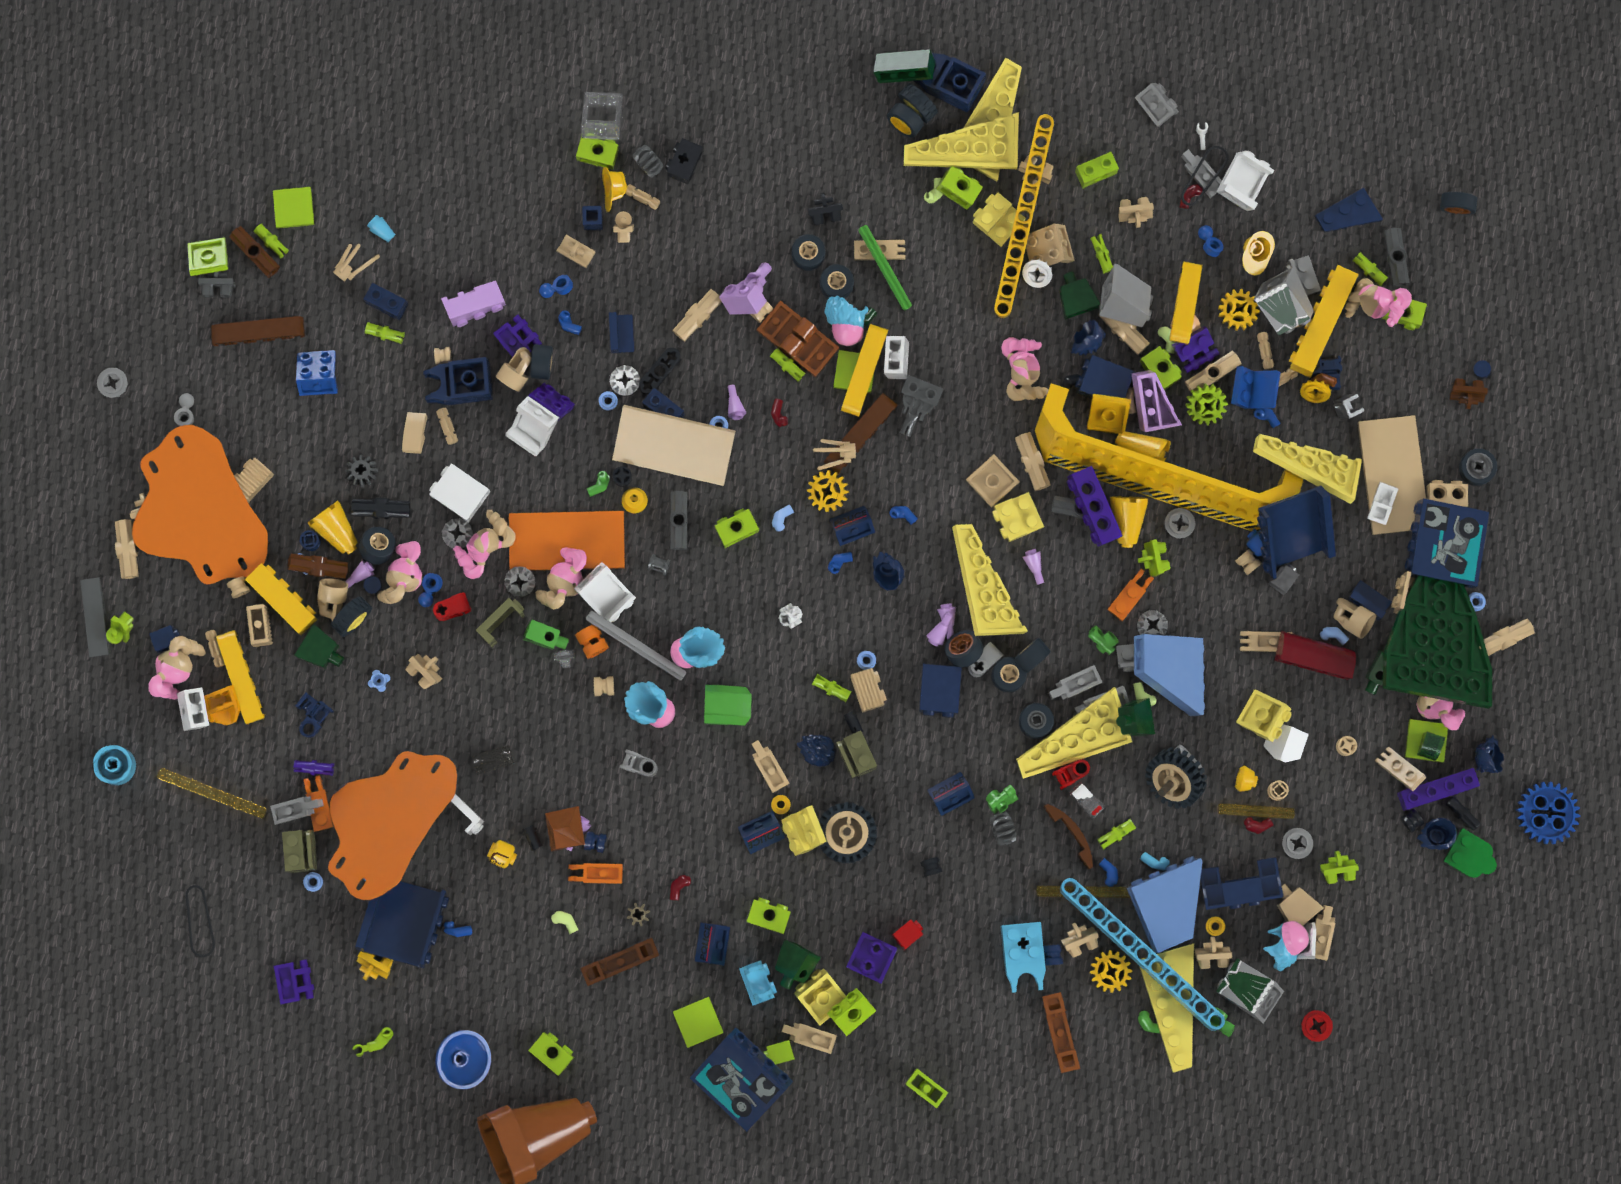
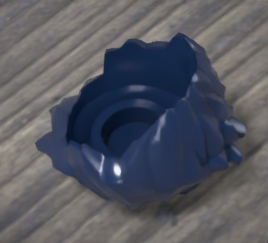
(1088, 339)
(887, 571)
(817, 750)
(1489, 756)
(1438, 834)

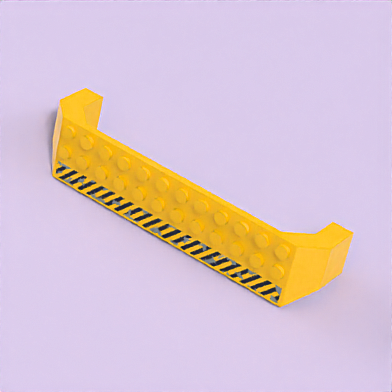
(1151, 476)

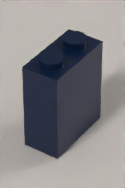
(1103, 378)
(940, 690)

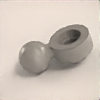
(186, 401)

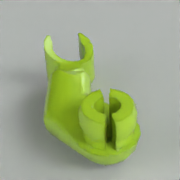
(378, 1044)

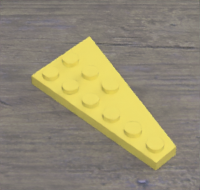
(997, 102)
(978, 146)
(1318, 466)
(984, 590)
(1080, 737)
(1172, 1017)

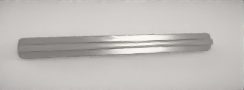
(636, 645)

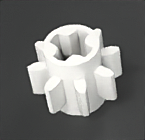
(790, 616)

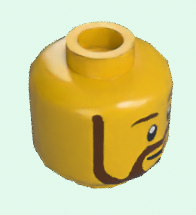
(502, 854)

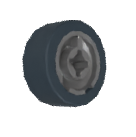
(1485, 460)

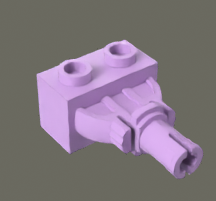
(747, 295)

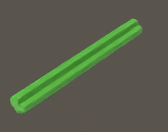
(885, 267)

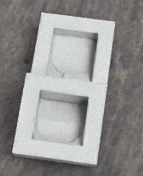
(1382, 503)

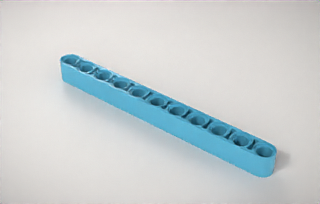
(1145, 964)

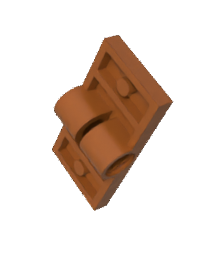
(798, 338)

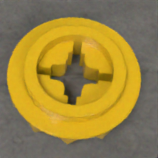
(1308, 393)

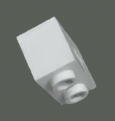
(896, 357)
(193, 709)

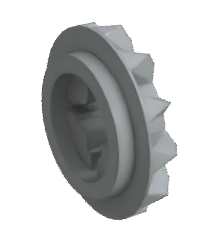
(103, 380)
(1187, 518)
(449, 538)
(524, 574)
(1152, 615)
(1306, 840)

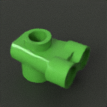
(1105, 642)
(999, 801)
(1227, 1028)

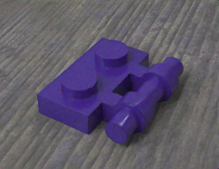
(511, 340)
(1199, 341)
(288, 984)

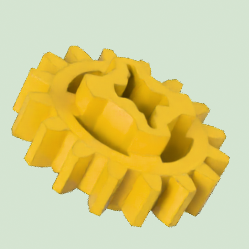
(1235, 303)
(816, 486)
(1102, 975)

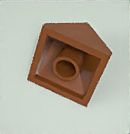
(565, 828)

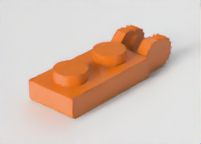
(1129, 597)
(321, 818)
(598, 873)

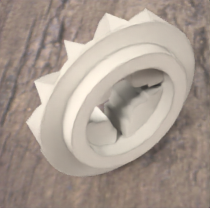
(1030, 276)
(631, 386)

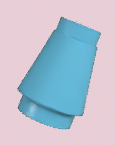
(381, 228)

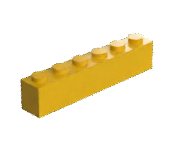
(1324, 321)

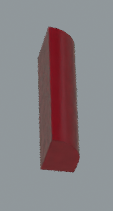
(1316, 656)

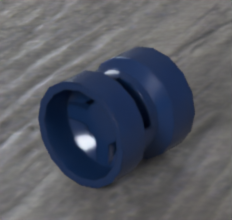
(308, 543)
(590, 841)
(1053, 955)

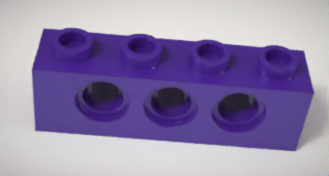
(1096, 495)
(1438, 789)

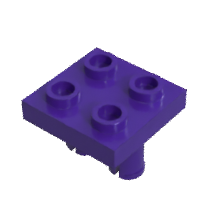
(552, 400)
(871, 957)

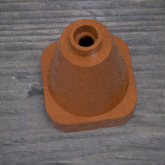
(533, 1136)

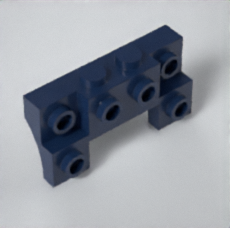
(1242, 890)

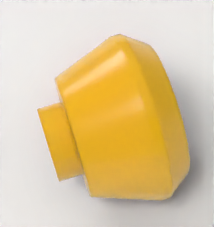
(640, 501)
(1245, 779)

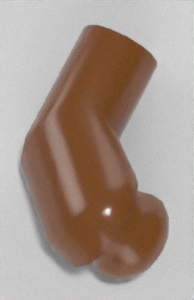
(1331, 381)

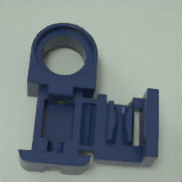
(1330, 368)
(316, 711)

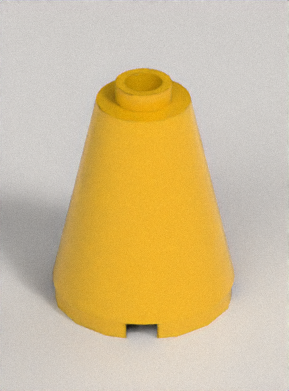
(1144, 444)
(1129, 516)
(335, 528)

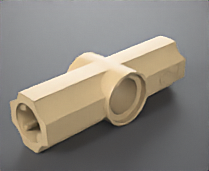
(697, 315)
(1128, 334)
(1223, 367)
(1033, 461)
(126, 549)
(1508, 636)

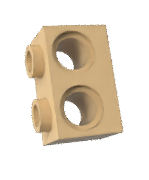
(1446, 491)

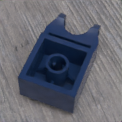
(947, 79)
(455, 382)

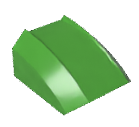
(727, 705)

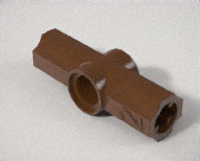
(262, 259)
(317, 566)

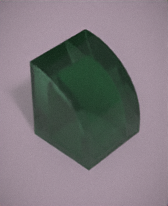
(1431, 746)

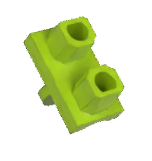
(1152, 558)
(120, 629)
(1338, 865)

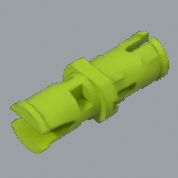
(270, 240)
(1102, 253)
(1370, 269)
(384, 332)
(787, 364)
(831, 688)
(1116, 833)

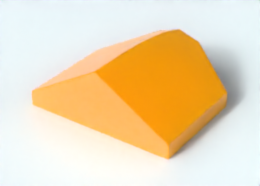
(222, 706)

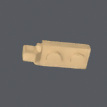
(769, 767)
(1324, 932)
(810, 1037)

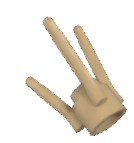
(343, 270)
(846, 450)

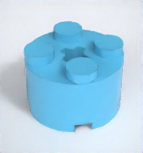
(104, 769)

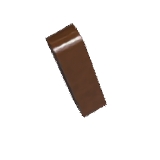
(257, 330)
(864, 428)

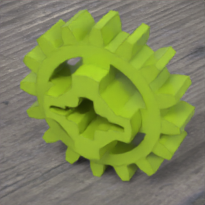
(1214, 395)

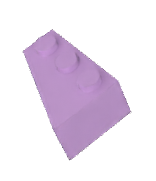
(474, 304)
(1152, 403)

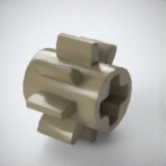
(635, 919)

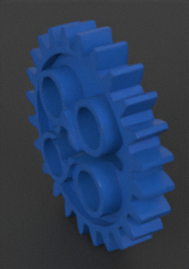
(1547, 830)

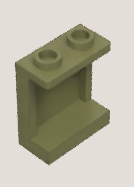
(497, 618)

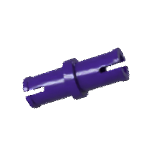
(313, 767)

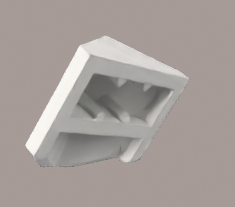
(1288, 745)
(1309, 951)

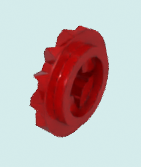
(1325, 1029)

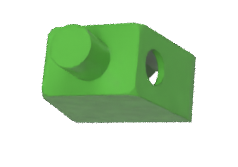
(536, 633)

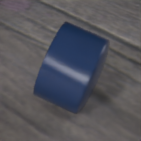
(1482, 369)
(373, 584)

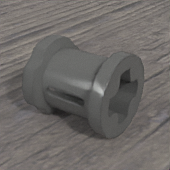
(659, 564)

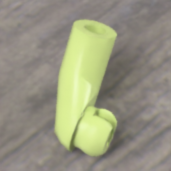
(933, 195)
(1164, 332)
(1140, 694)
(565, 918)

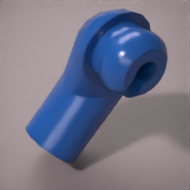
(1268, 415)
(903, 512)
(837, 561)
(1112, 873)

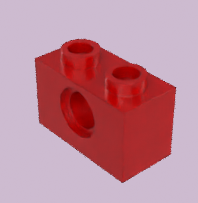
(908, 933)

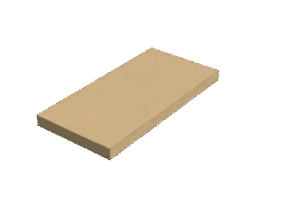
(673, 445)
(1392, 457)

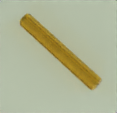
(1257, 811)

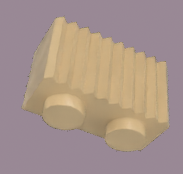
(253, 478)
(259, 625)
(867, 689)

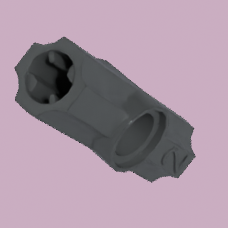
(1395, 245)
(1068, 507)
(678, 533)

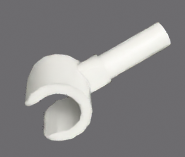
(1202, 135)

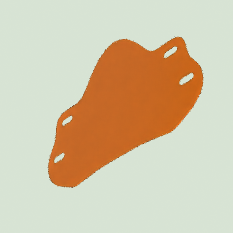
(198, 509)
(386, 820)

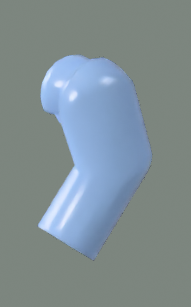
(779, 517)
(1334, 632)

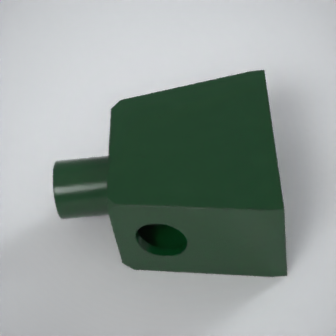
(1077, 296)
(319, 649)
(1377, 665)
(1136, 718)
(795, 963)

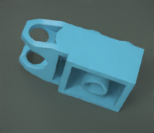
(1026, 960)
(757, 983)

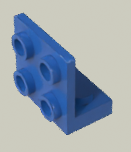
(316, 373)
(1255, 388)

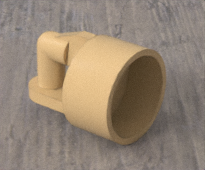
(513, 373)
(333, 592)
(1360, 621)

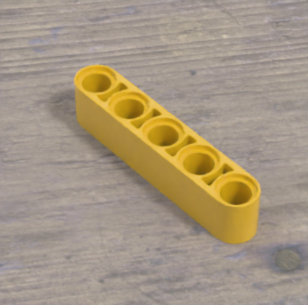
(1185, 302)
(864, 370)
(239, 677)

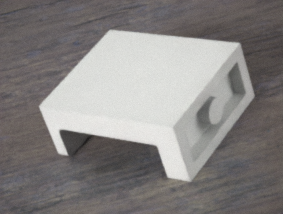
(1244, 180)
(532, 426)
(459, 492)
(605, 593)
(476, 825)

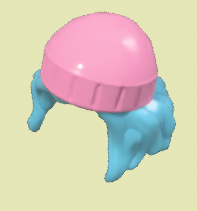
(845, 321)
(697, 648)
(649, 705)
(1292, 942)

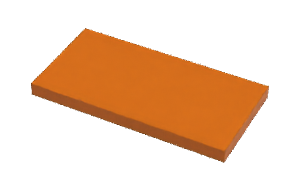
(545, 534)

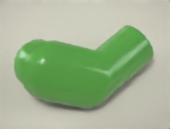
(601, 484)
(1146, 1022)

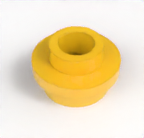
(776, 809)
(1219, 921)

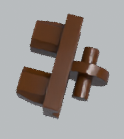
(1468, 394)

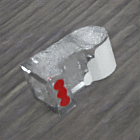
(1086, 800)

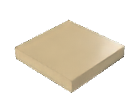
(992, 480)

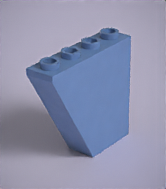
(1173, 669)
(1168, 903)

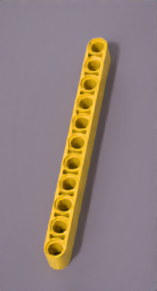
(1023, 206)

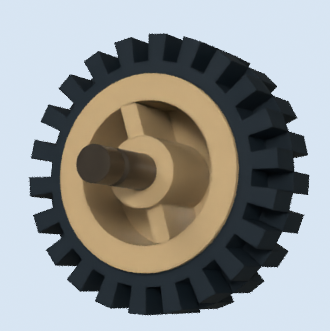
(1176, 778)
(848, 832)

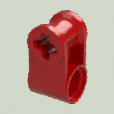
(455, 606)
(1070, 773)

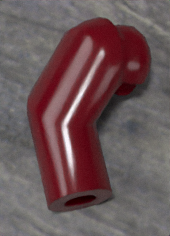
(1193, 190)
(776, 413)
(1257, 827)
(677, 885)

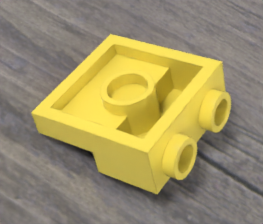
(996, 218)
(1017, 517)
(1264, 716)
(803, 831)
(819, 995)

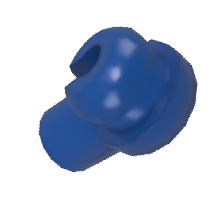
(566, 323)
(458, 931)

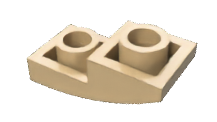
(414, 432)

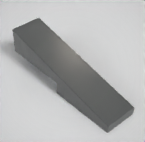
(95, 617)

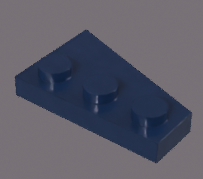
(1349, 212)

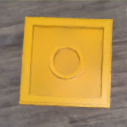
(1108, 414)

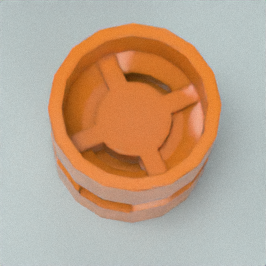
(588, 635)

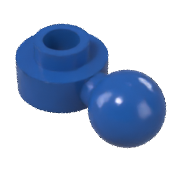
(1212, 246)
(561, 285)
(426, 599)

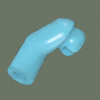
(1153, 863)

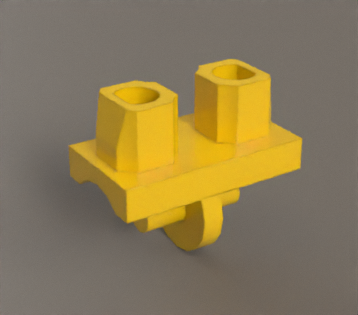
(372, 967)

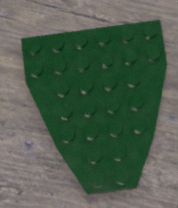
(1437, 646)

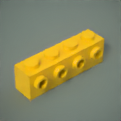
(281, 599)

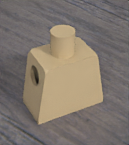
(1298, 905)

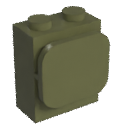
(856, 755)
(299, 851)

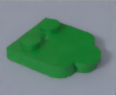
(1471, 855)

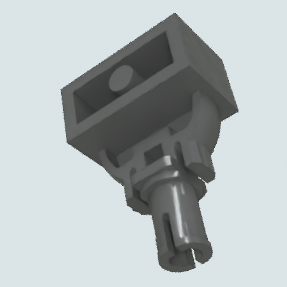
(919, 398)

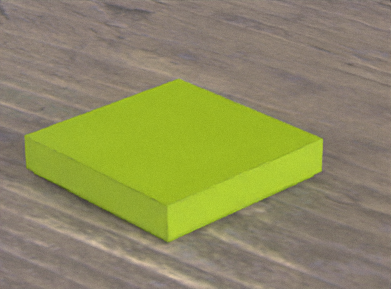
(293, 207)
(207, 256)
(844, 370)
(1414, 736)
(698, 1022)

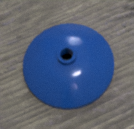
(473, 1062)

